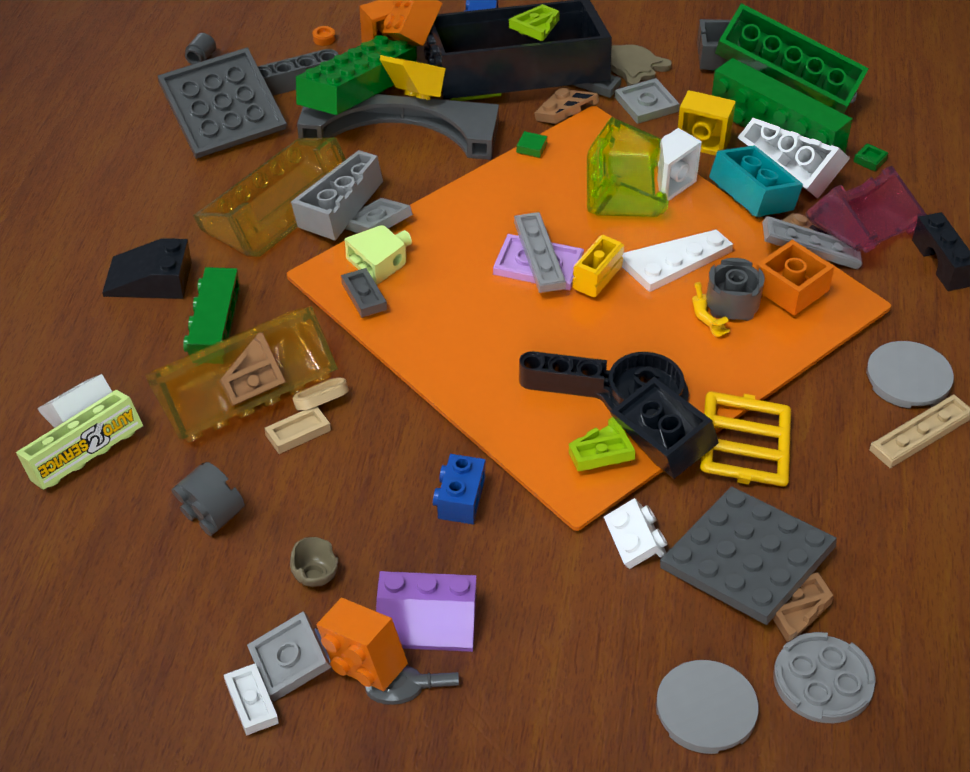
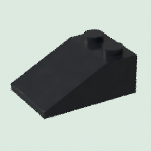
(150, 271)
(666, 427)

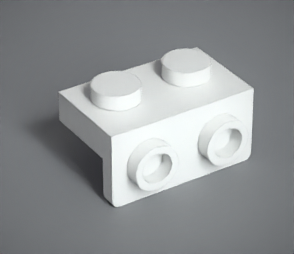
(635, 533)

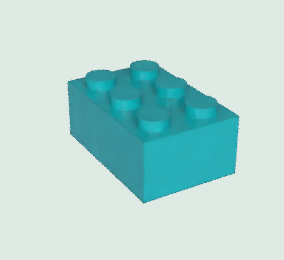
(755, 181)

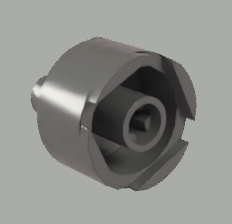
(734, 289)
(208, 498)

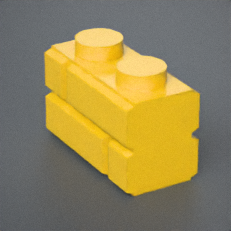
(598, 266)

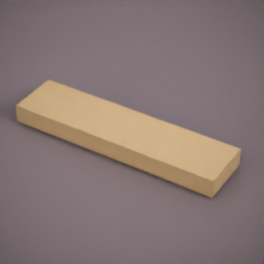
(921, 431)

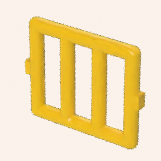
(781, 456)

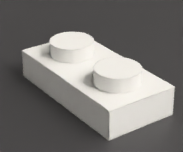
(251, 699)

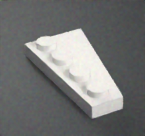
(670, 260)

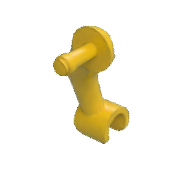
(700, 307)

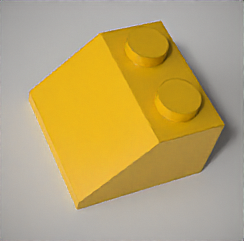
(414, 77)

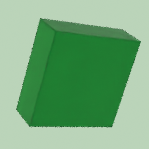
(531, 144)
(871, 157)

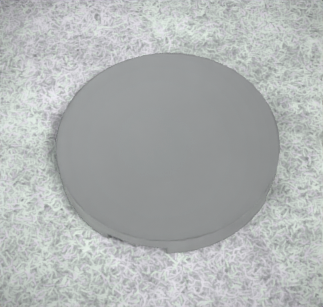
(909, 374)
(824, 678)
(707, 706)

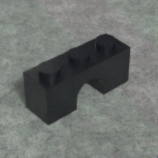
(937, 237)

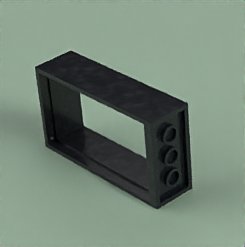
(491, 58)

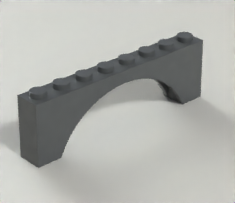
(466, 123)

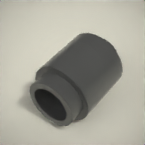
(200, 48)

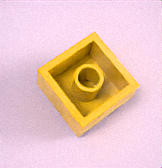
(707, 119)

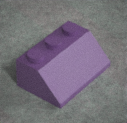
(429, 609)

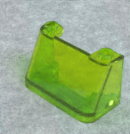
(623, 172)

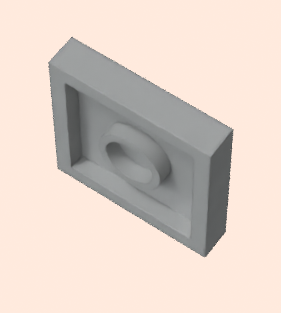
(646, 100)
(378, 213)
(289, 656)

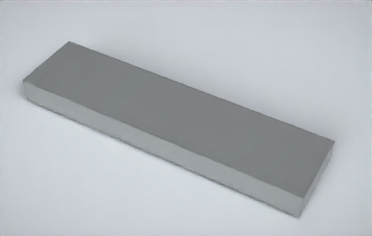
(823, 245)
(539, 252)

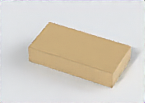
(297, 429)

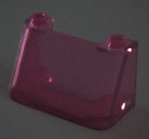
(868, 212)

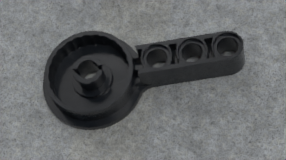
(591, 379)

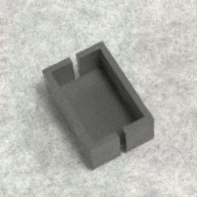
(707, 41)

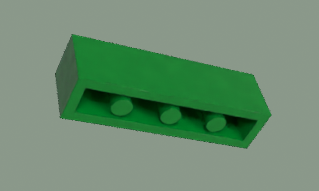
(213, 308)

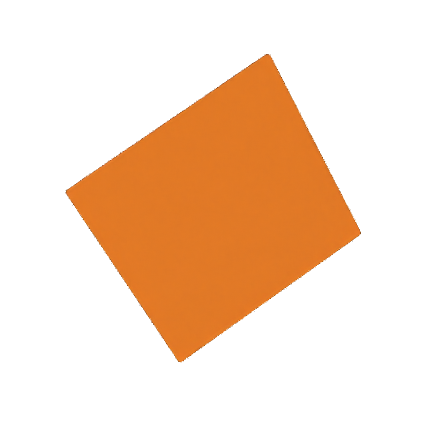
(462, 330)

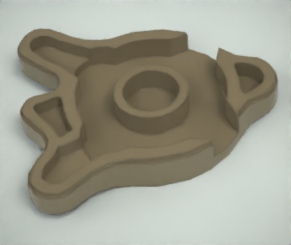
(636, 63)

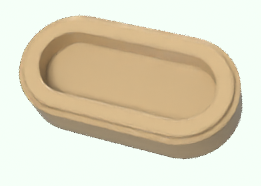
(320, 393)

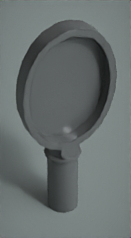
(409, 685)

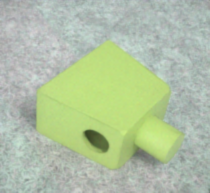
(378, 251)

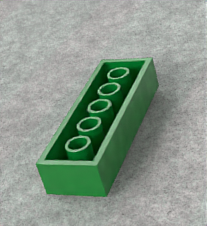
(791, 58)
(350, 76)
(779, 105)

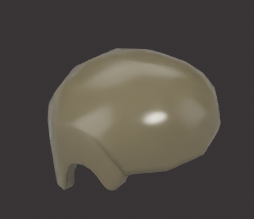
(313, 562)

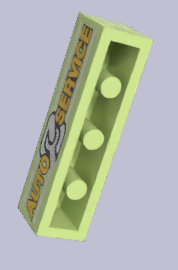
(79, 439)

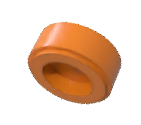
(324, 35)

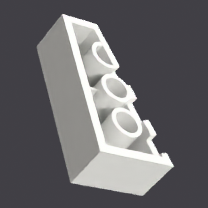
(804, 158)

